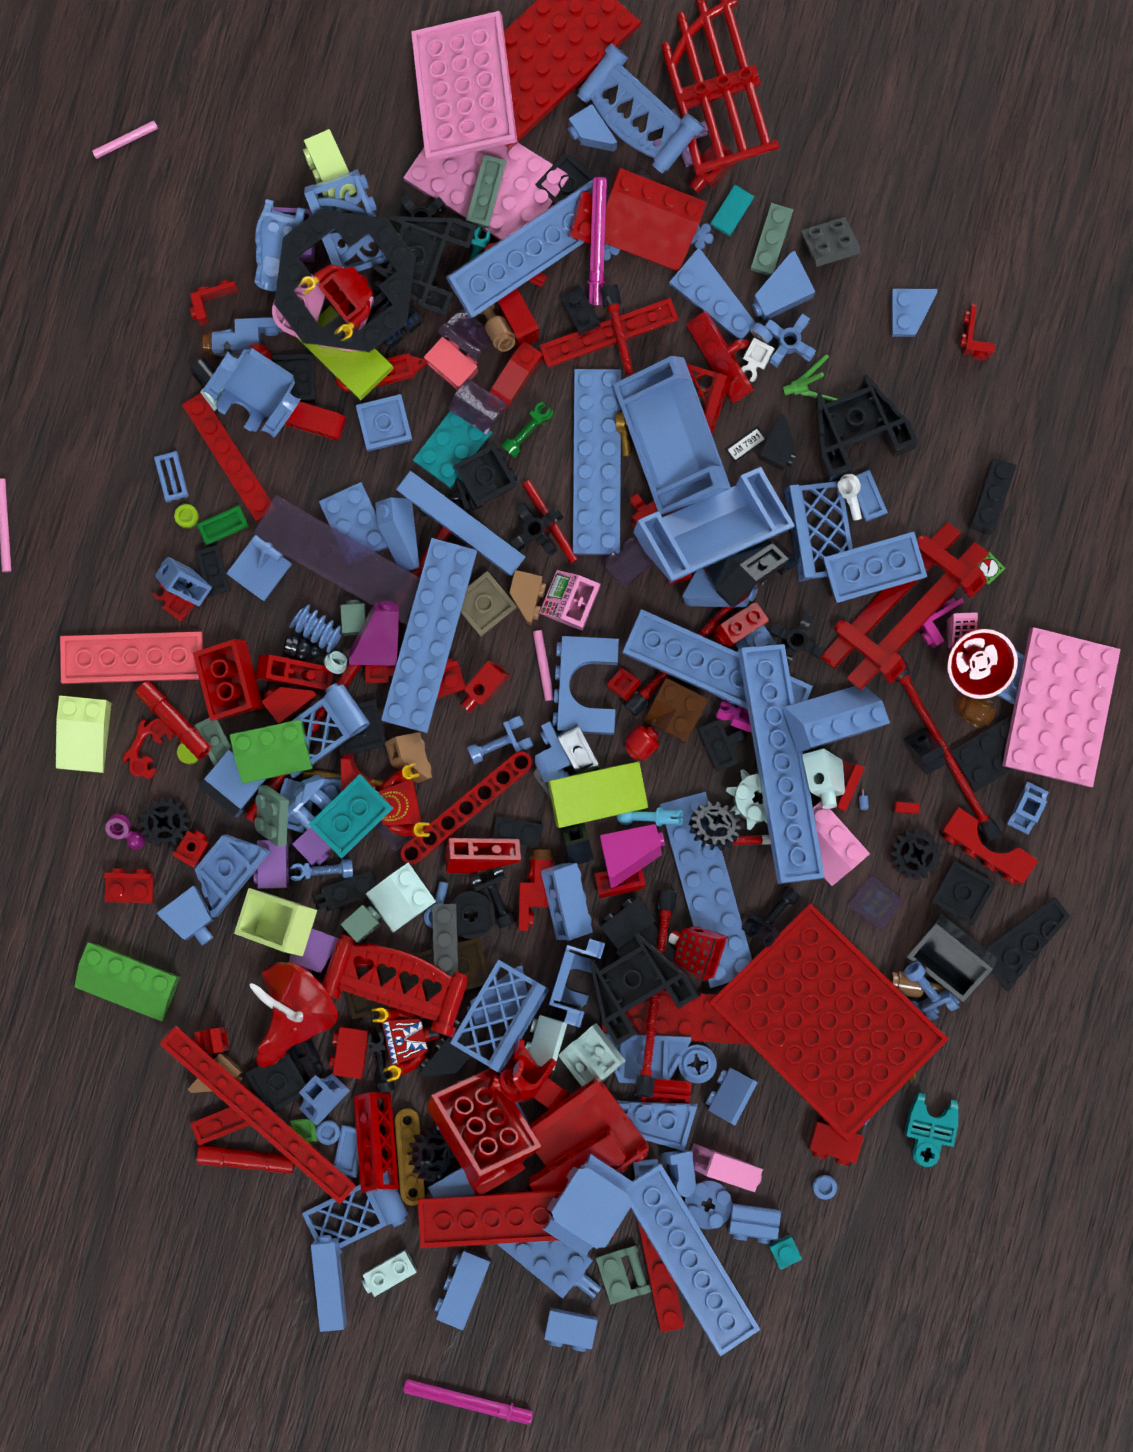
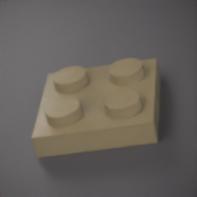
(486, 604)

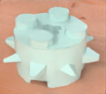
(743, 800)

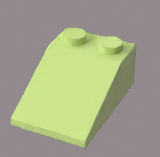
(82, 733)

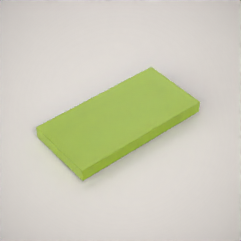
(356, 370)
(597, 794)

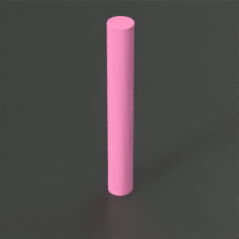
(125, 139)
(543, 665)

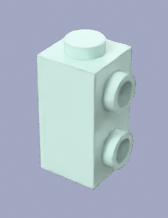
(389, 1273)

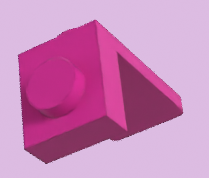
(930, 632)

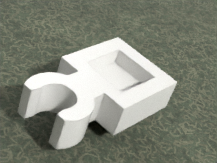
(757, 356)

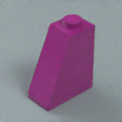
(378, 637)

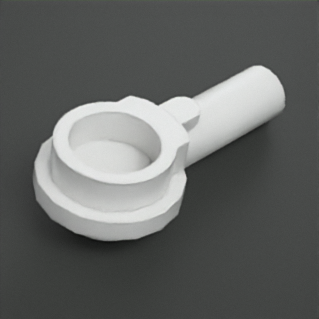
(849, 488)

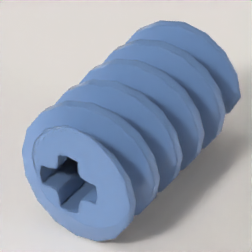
(317, 628)

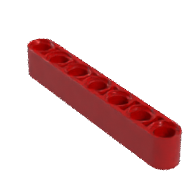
(478, 805)

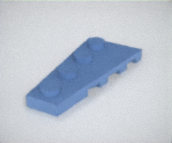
(708, 292)
(662, 1122)

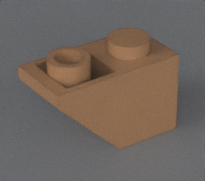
(525, 592)
(409, 750)

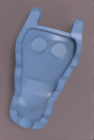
(269, 236)

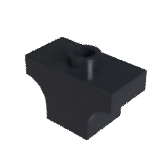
(926, 751)

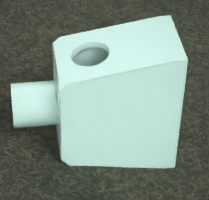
(824, 776)

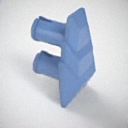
(307, 790)

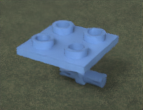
(259, 568)

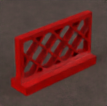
(716, 393)

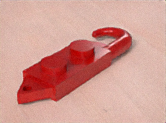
(404, 368)

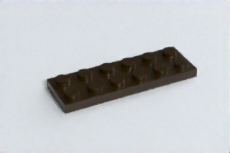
(470, 963)

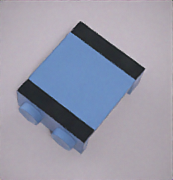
(226, 786)

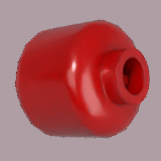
(642, 742)

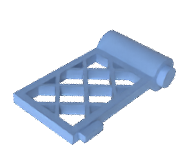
(343, 712)
(385, 1204)

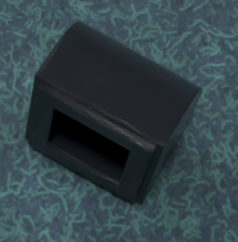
(202, 371)

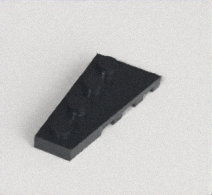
(1025, 942)

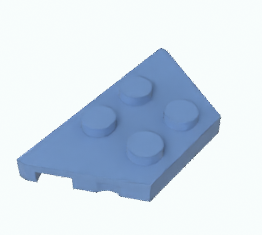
(228, 869)
(666, 1056)

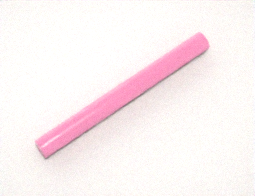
(4, 529)

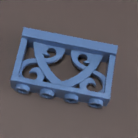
(337, 254)

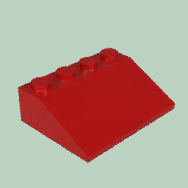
(651, 219)
(482, 1128)

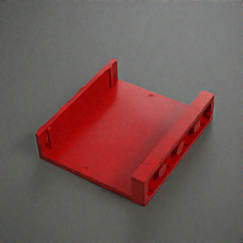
(582, 1118)

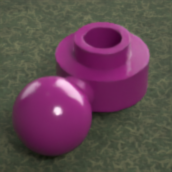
(133, 839)

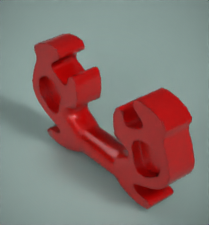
(140, 766)

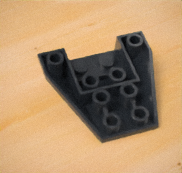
(739, 573)

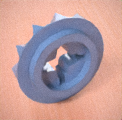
(706, 1070)

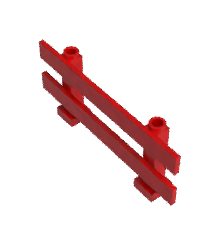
(884, 655)

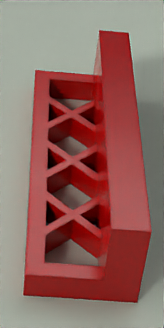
(371, 1141)

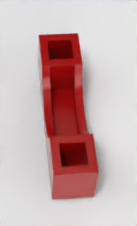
(962, 829)

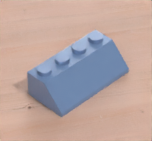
(834, 717)

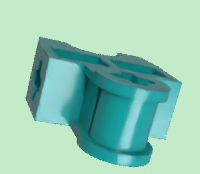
(928, 1139)

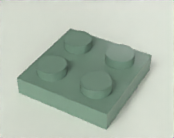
(272, 815)

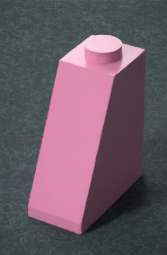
(726, 1168)

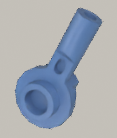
(440, 898)

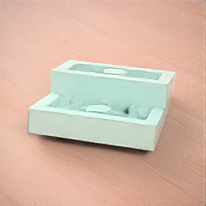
(591, 1056)

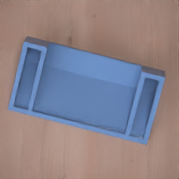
(671, 435)
(714, 527)

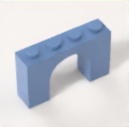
(574, 654)

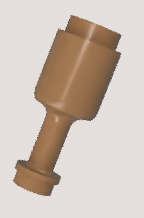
(498, 330)
(911, 988)

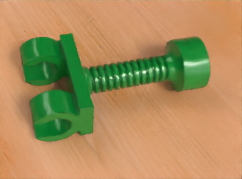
(512, 446)

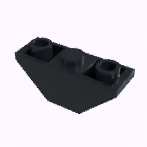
(448, 1057)

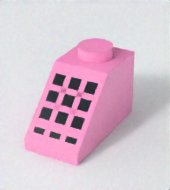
(960, 624)

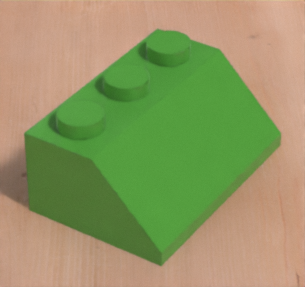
(271, 751)

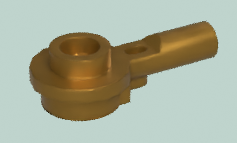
(622, 429)

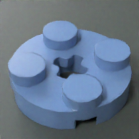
(720, 1197)

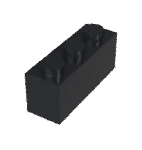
(992, 496)

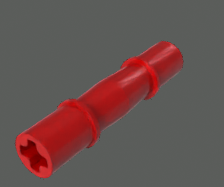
(173, 720)
(244, 1159)

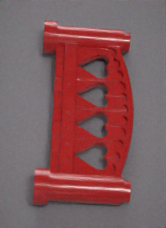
(441, 1008)

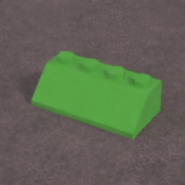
(126, 981)

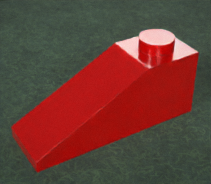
(516, 373)
(293, 672)
(476, 855)

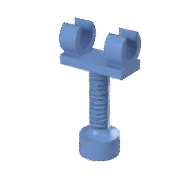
(477, 752)
(344, 868)
(916, 972)

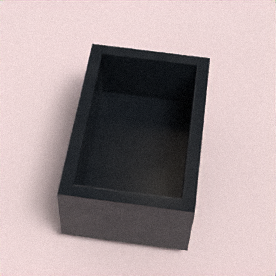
(952, 957)

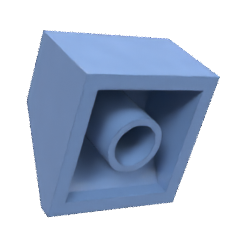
(731, 1095)

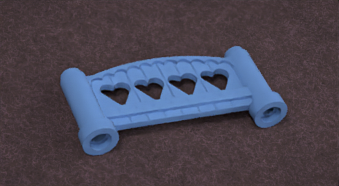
(676, 132)

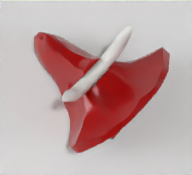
(298, 1012)

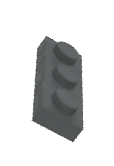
(445, 937)

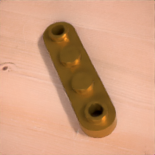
(404, 1136)

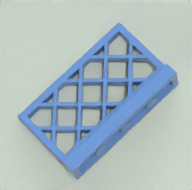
(800, 533)
(515, 1030)

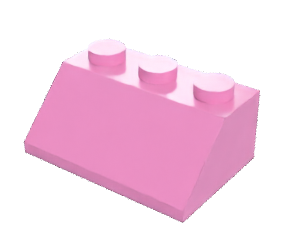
(837, 845)

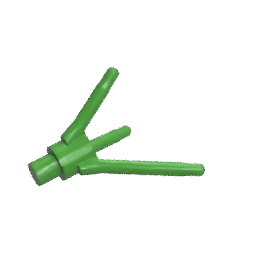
(800, 385)

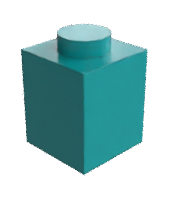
(785, 1252)

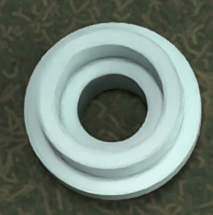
(336, 662)

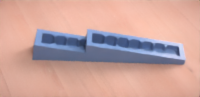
(460, 523)

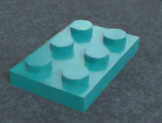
(449, 445)
(350, 816)

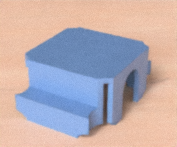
(257, 386)
(562, 993)
(589, 1206)

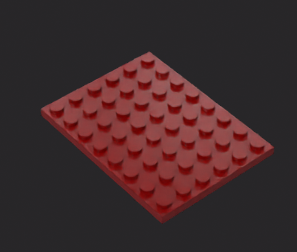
(828, 1022)

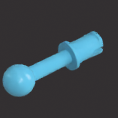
(660, 817)

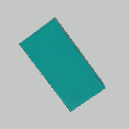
(732, 210)

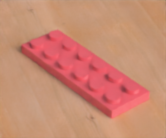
(129, 657)

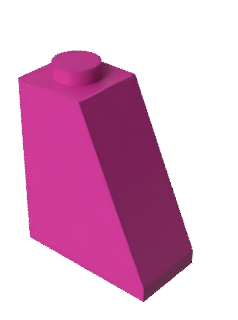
(630, 851)

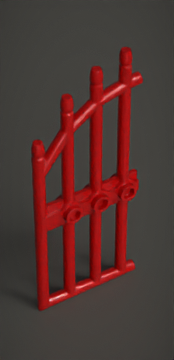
(719, 87)

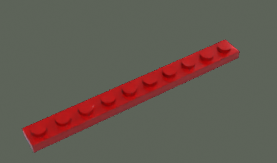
(258, 1114)

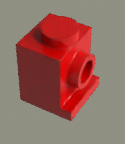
(192, 858)

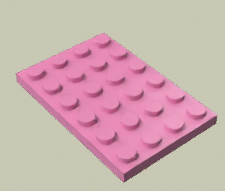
(464, 86)
(518, 197)
(1061, 707)

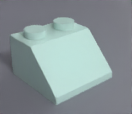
(400, 897)
(546, 1039)

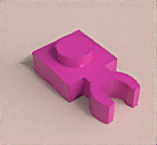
(738, 716)

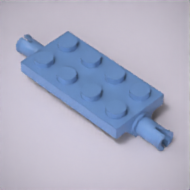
(554, 1265)

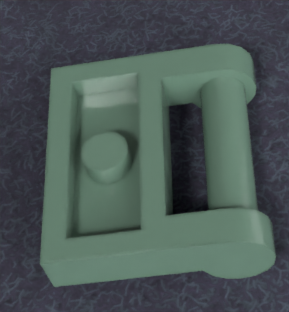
(615, 1277)

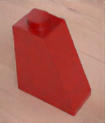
(519, 318)

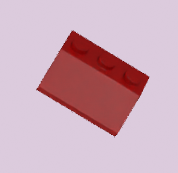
(228, 680)

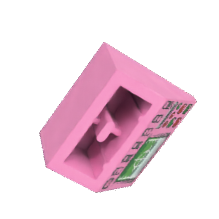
(570, 599)

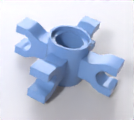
(799, 347)

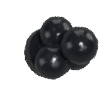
(300, 648)

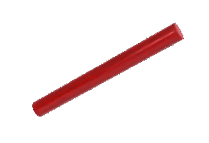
(555, 530)

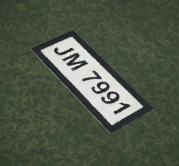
(746, 444)

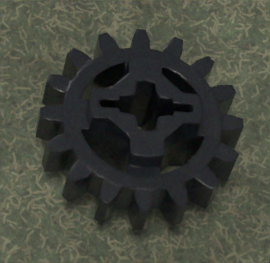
(714, 826)
(157, 830)
(925, 850)
(430, 1155)

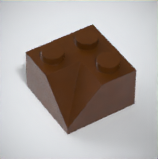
(675, 710)

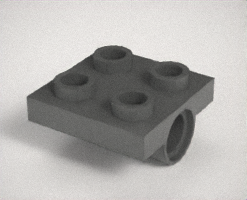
(830, 241)

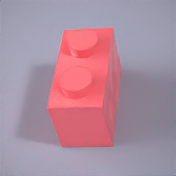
(451, 363)

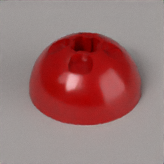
(991, 670)

